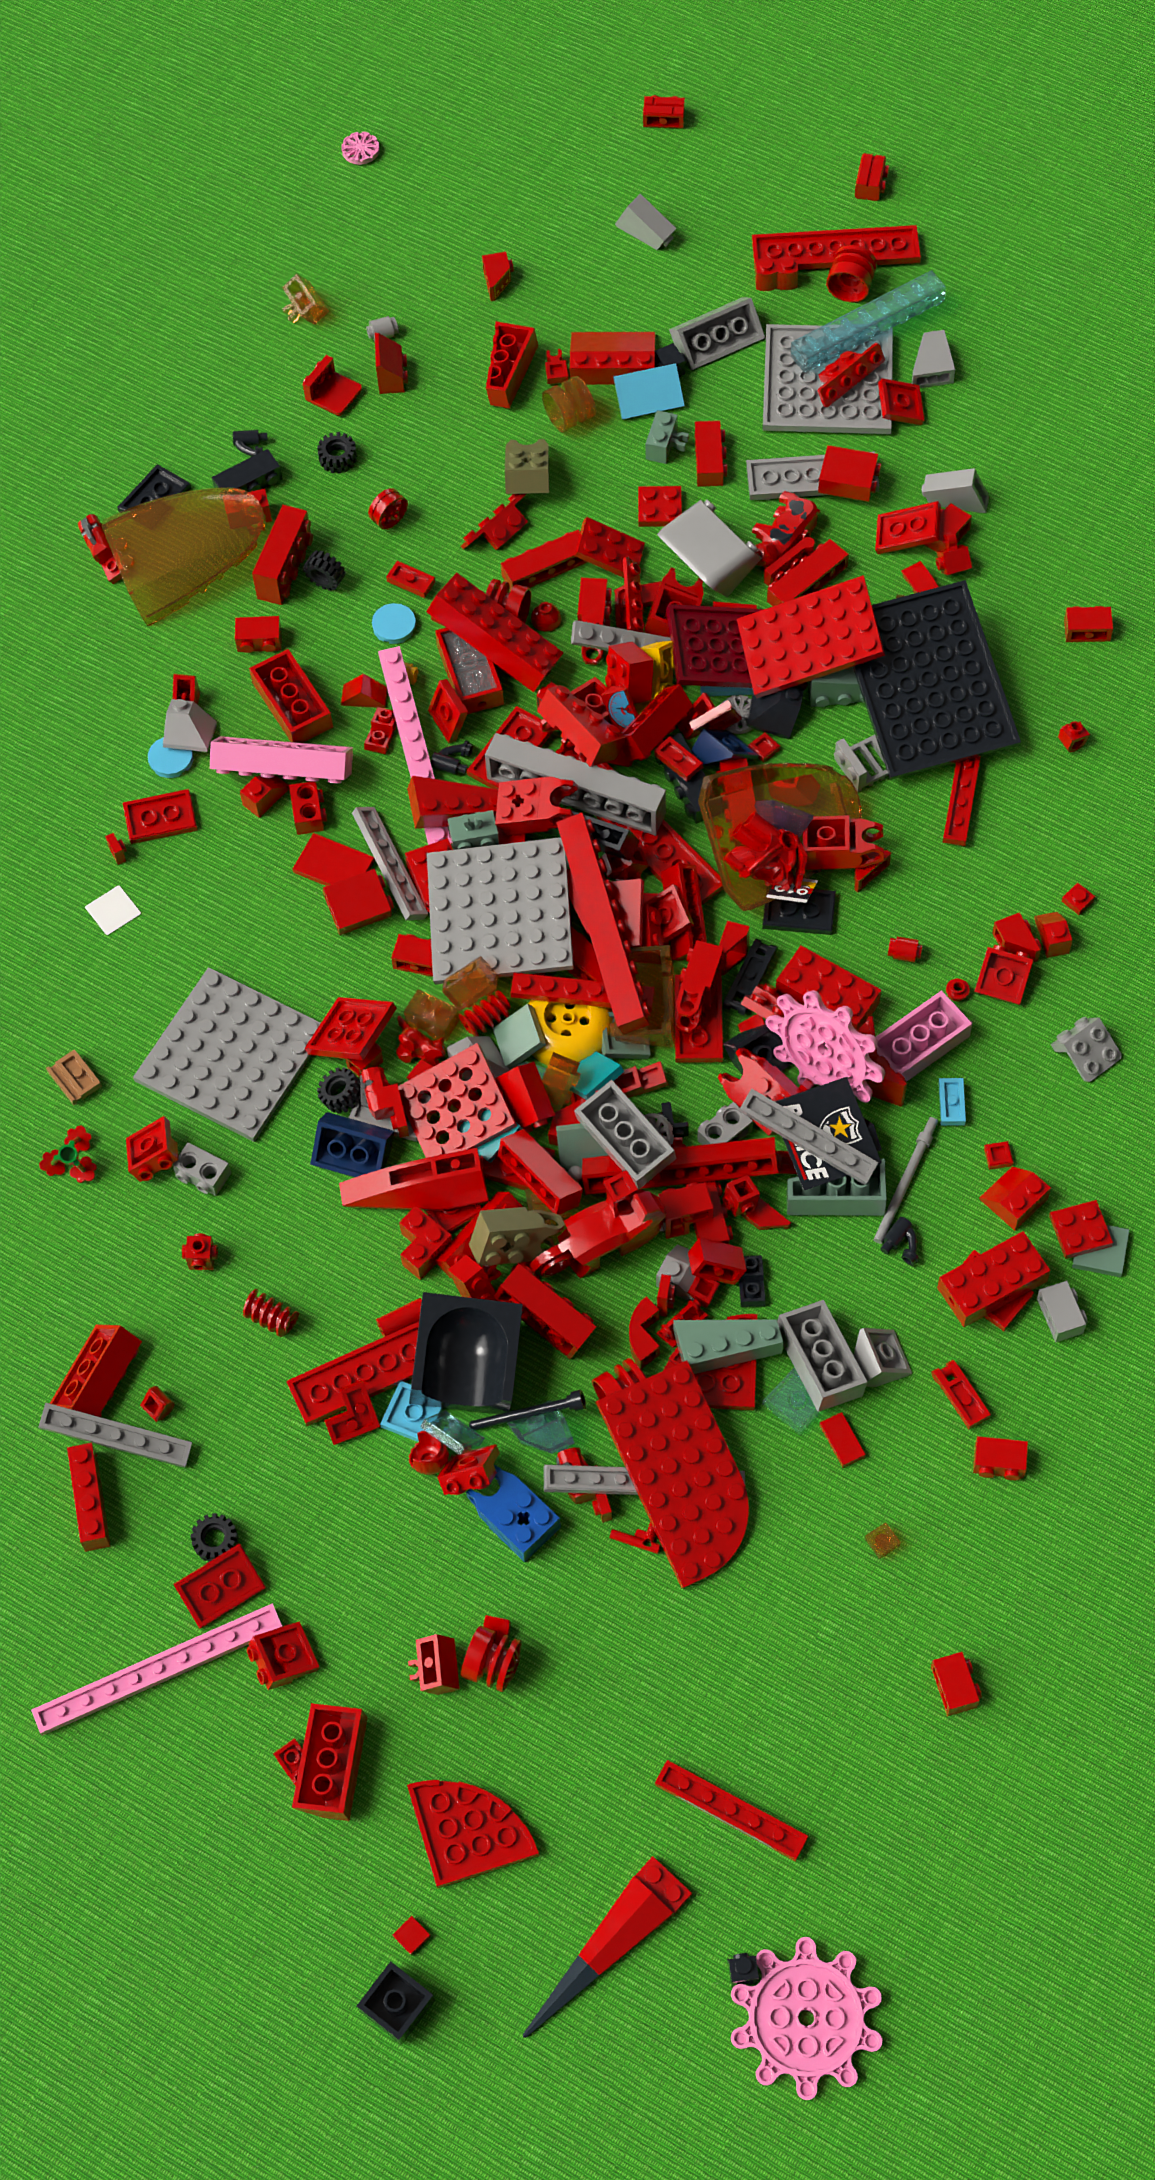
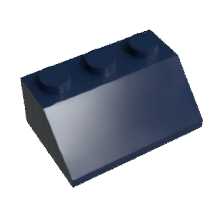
(350, 1145)

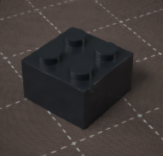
(396, 2003)

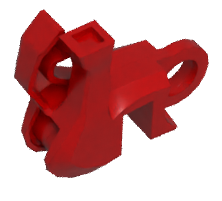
(621, 1222)

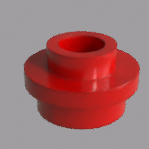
(954, 994)

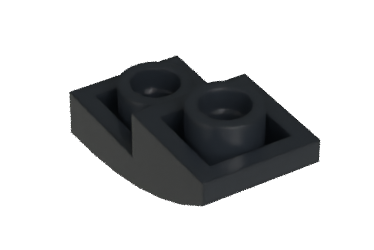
(752, 1283)

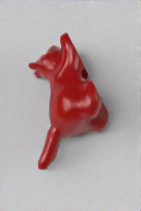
(416, 1044)

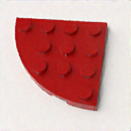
(727, 1386)
(467, 1830)

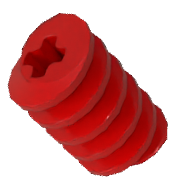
(485, 1013)
(269, 1315)

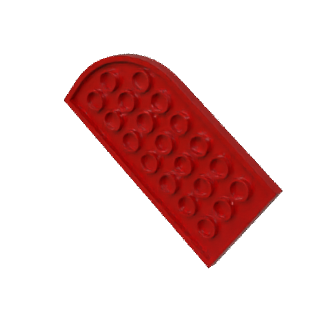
(680, 1470)

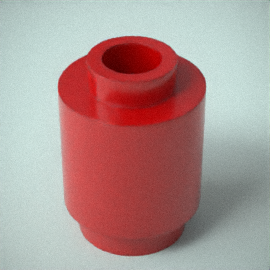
(904, 949)

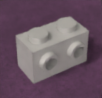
(1062, 1311)

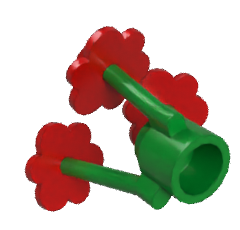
(68, 1154)

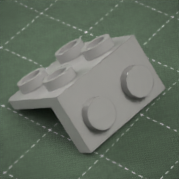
(1088, 1047)

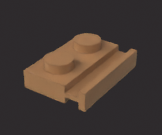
(74, 1077)

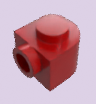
(1073, 736)

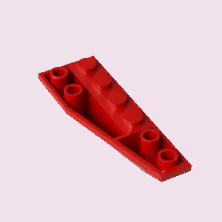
(428, 1183)

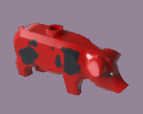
(791, 526)

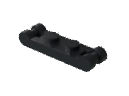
(750, 974)

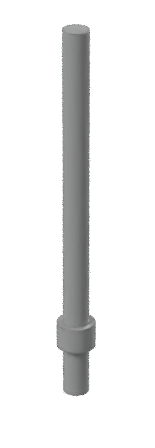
(923, 1141)

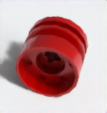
(851, 273)
(515, 601)
(625, 1376)
(491, 1658)

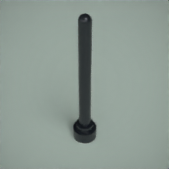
(575, 1401)

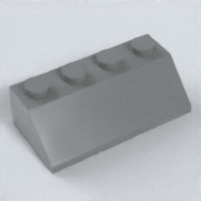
(718, 332)

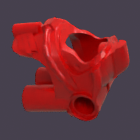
(765, 852)

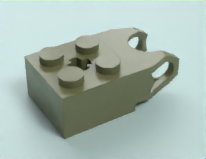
(527, 467)
(512, 1235)

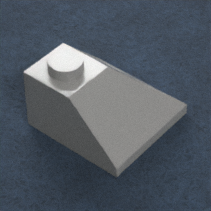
(188, 726)
(490, 1050)
(678, 1266)
(880, 1356)

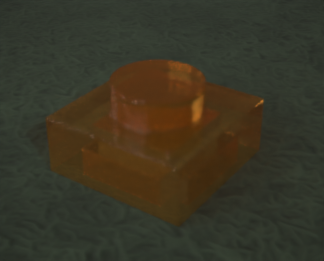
(882, 1540)

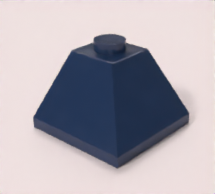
(719, 746)

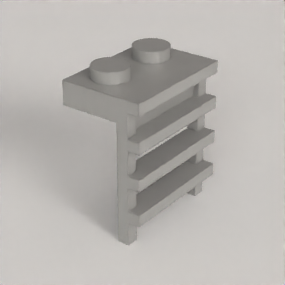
(853, 767)

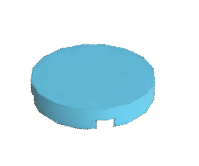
(393, 623)
(169, 761)

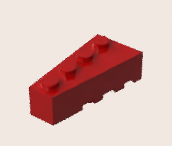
(510, 360)
(581, 726)
(437, 800)

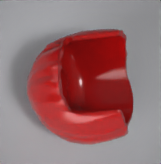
(428, 1455)

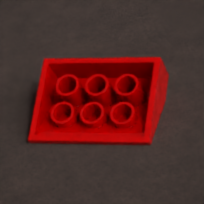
(602, 355)

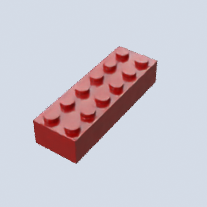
(494, 632)

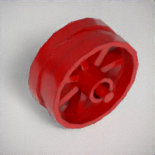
(388, 508)

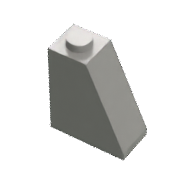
(646, 223)
(934, 361)
(958, 487)

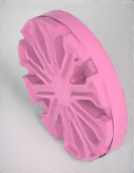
(360, 148)

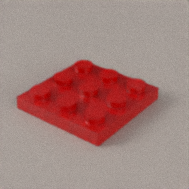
(350, 1028)

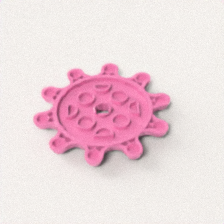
(803, 1038)
(813, 1987)

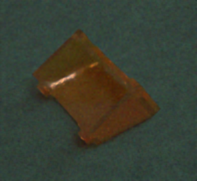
(657, 971)

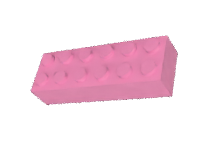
(281, 758)

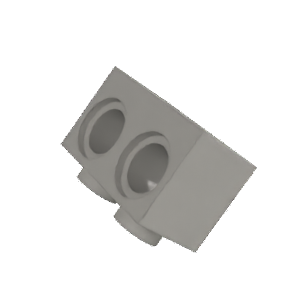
(720, 1126)
(205, 1165)

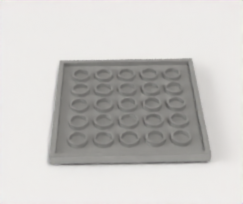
(793, 397)
(500, 906)
(229, 1054)

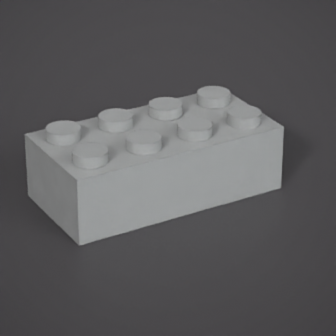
(625, 1134)
(821, 1356)

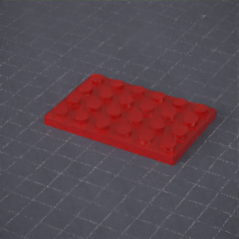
(810, 637)

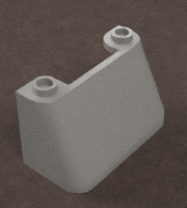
(710, 547)

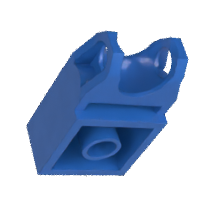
(508, 1508)

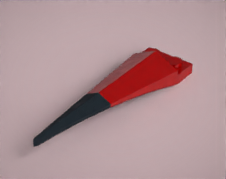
(640, 1909)

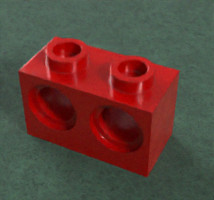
(304, 808)

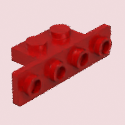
(847, 372)
(501, 526)
(628, 598)

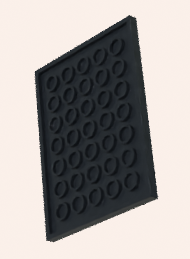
(936, 686)

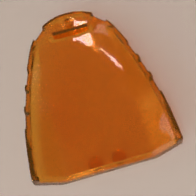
(182, 545)
(730, 799)

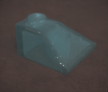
(545, 1431)

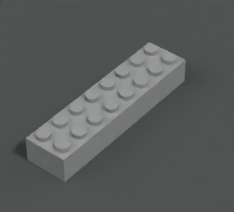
(598, 792)

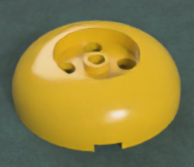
(578, 1039)

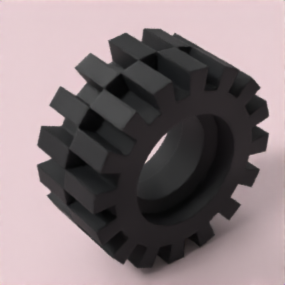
(337, 443)
(324, 570)
(333, 1083)
(207, 1525)

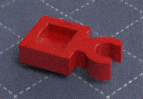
(555, 368)

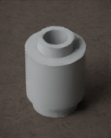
(385, 326)

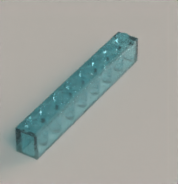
(868, 321)

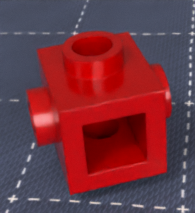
(741, 1196)
(200, 1252)

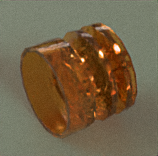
(569, 403)

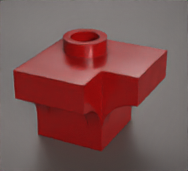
(623, 869)

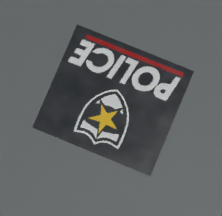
(837, 1113)

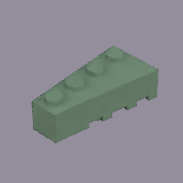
(835, 689)
(839, 1196)
(725, 1342)

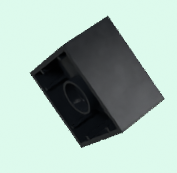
(465, 1353)

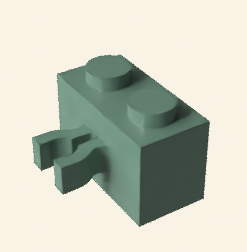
(663, 437)
(473, 830)

